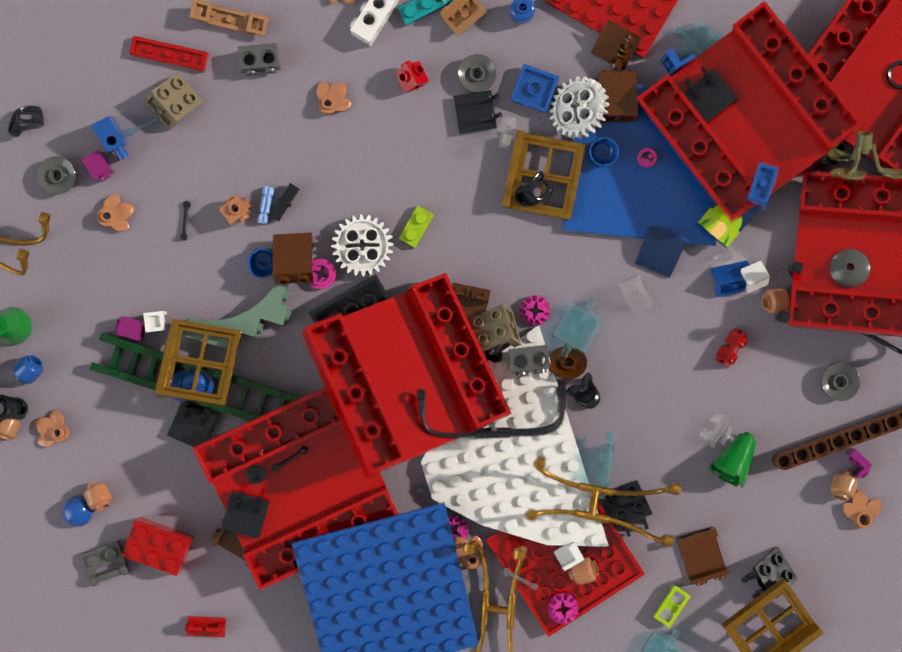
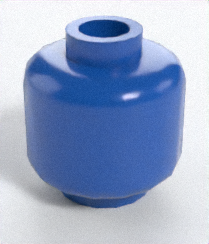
(519, 16)
(28, 369)

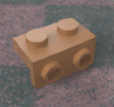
(462, 14)

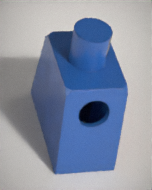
(106, 130)

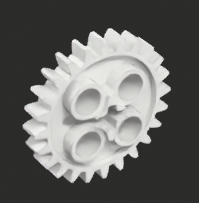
(579, 107)
(362, 263)

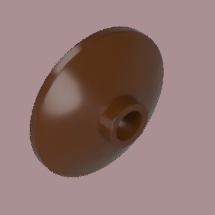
(575, 359)

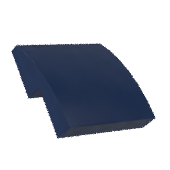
(660, 252)

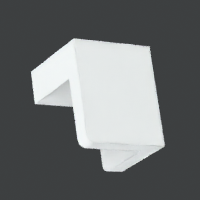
(755, 276)
(155, 321)
(568, 556)

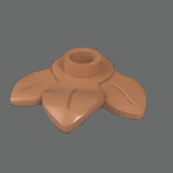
(334, 95)
(118, 211)
(49, 429)
(862, 506)
(464, 557)

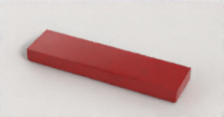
(169, 53)

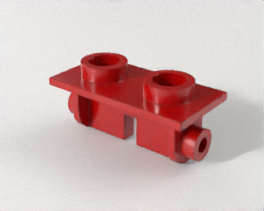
(736, 341)
(205, 626)

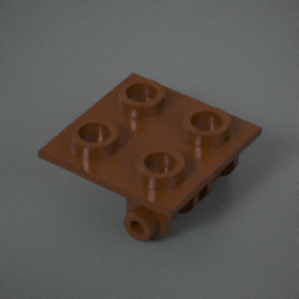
(616, 45)
(472, 299)

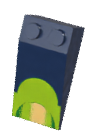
(720, 228)

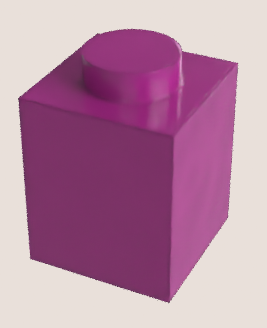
(98, 166)
(130, 328)

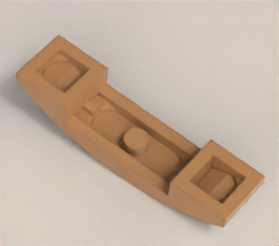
(228, 18)

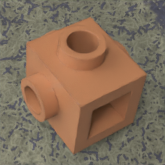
(231, 204)

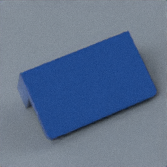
(672, 62)
(762, 184)
(729, 278)

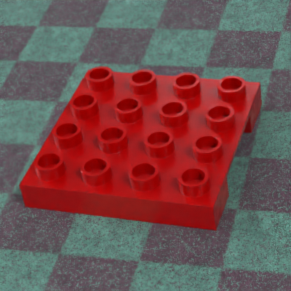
(856, 59)
(781, 118)
(843, 216)
(389, 351)
(308, 494)

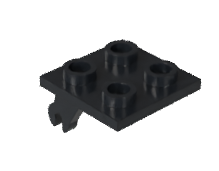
(709, 94)
(476, 111)
(192, 424)
(628, 507)
(245, 514)
(770, 570)

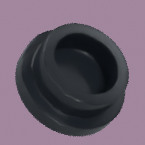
(256, 473)

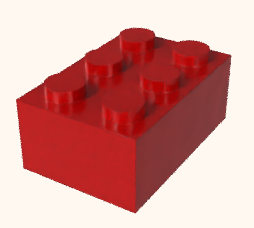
(158, 546)

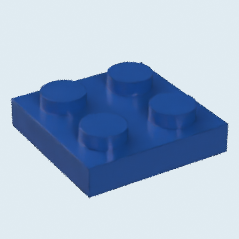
(534, 88)

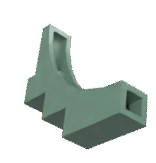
(250, 322)

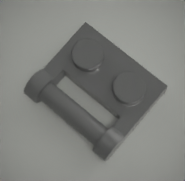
(102, 557)

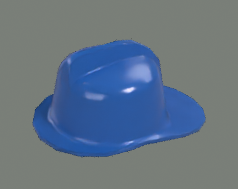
(185, 380)

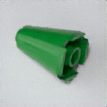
(14, 326)
(735, 460)

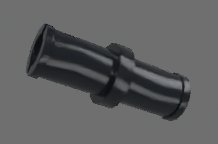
(284, 202)

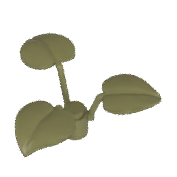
(862, 146)

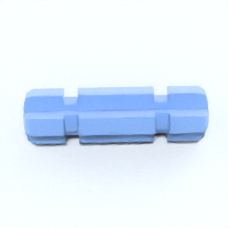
(265, 205)

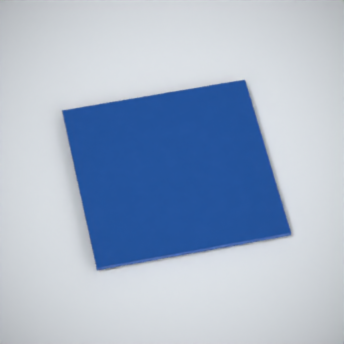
(632, 198)
(388, 586)

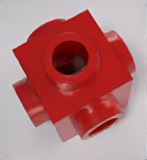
(411, 76)

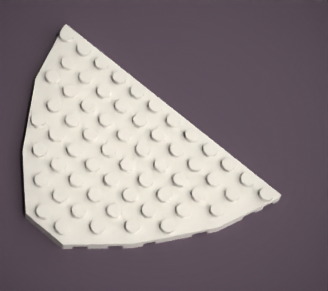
(496, 476)

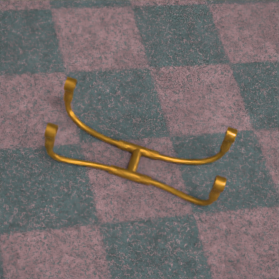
(23, 254)
(531, 514)
(485, 607)

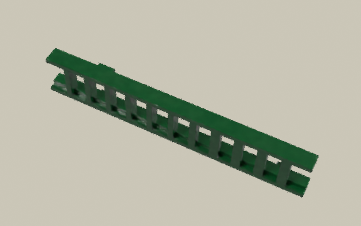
(157, 355)

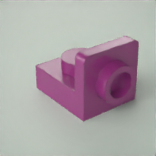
(858, 460)

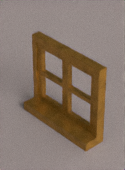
(517, 170)
(171, 356)
(793, 641)

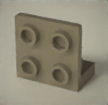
(173, 100)
(495, 327)

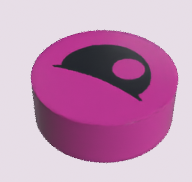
(646, 158)

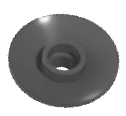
(473, 64)
(47, 175)
(845, 277)
(849, 385)

